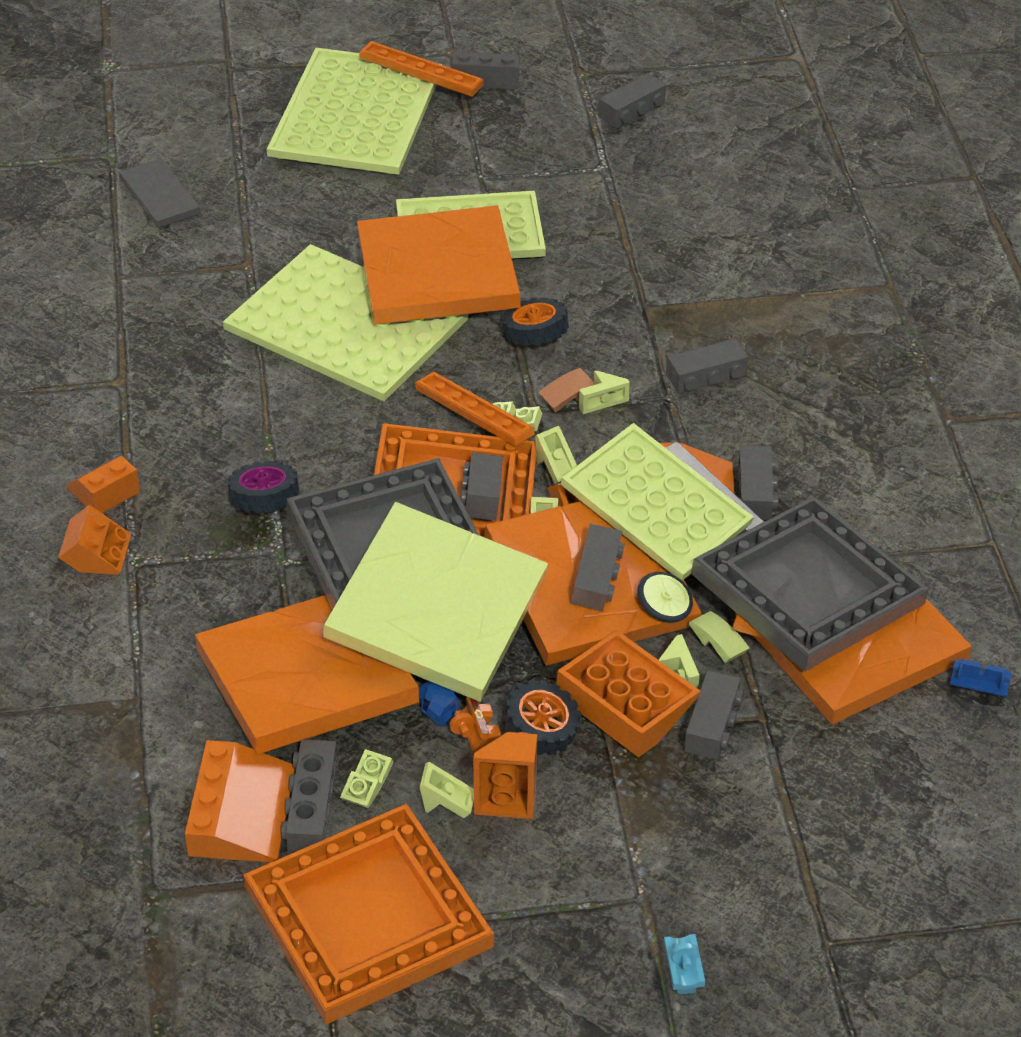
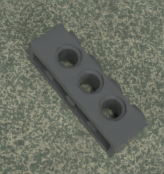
(311, 794)

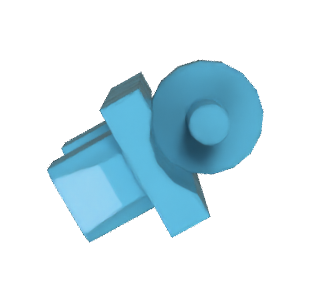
(684, 964)

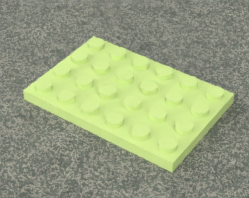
(517, 211)
(656, 500)

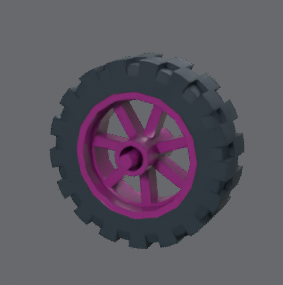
(262, 486)

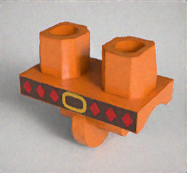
(472, 724)

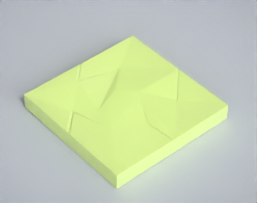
(436, 601)

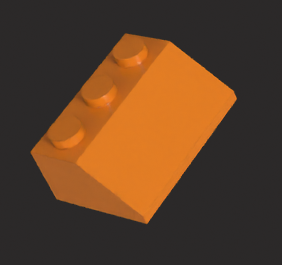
(506, 776)

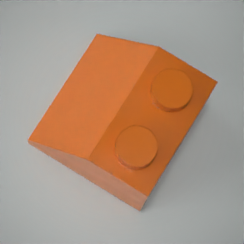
(106, 485)

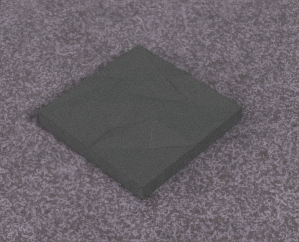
(344, 519)
(809, 583)

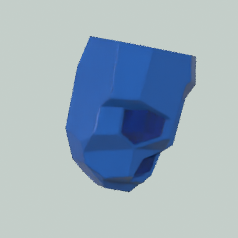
(438, 702)

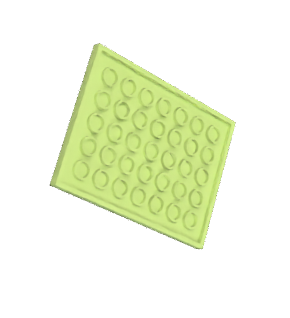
(351, 114)
(324, 320)

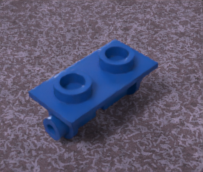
(988, 680)

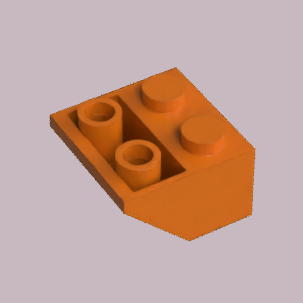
(94, 543)

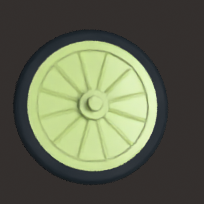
(665, 597)

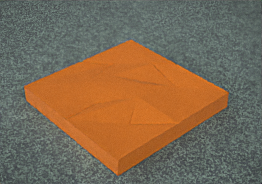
(437, 265)
(408, 446)
(566, 629)
(879, 664)
(293, 681)
(367, 913)

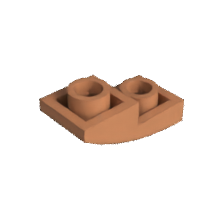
(565, 389)

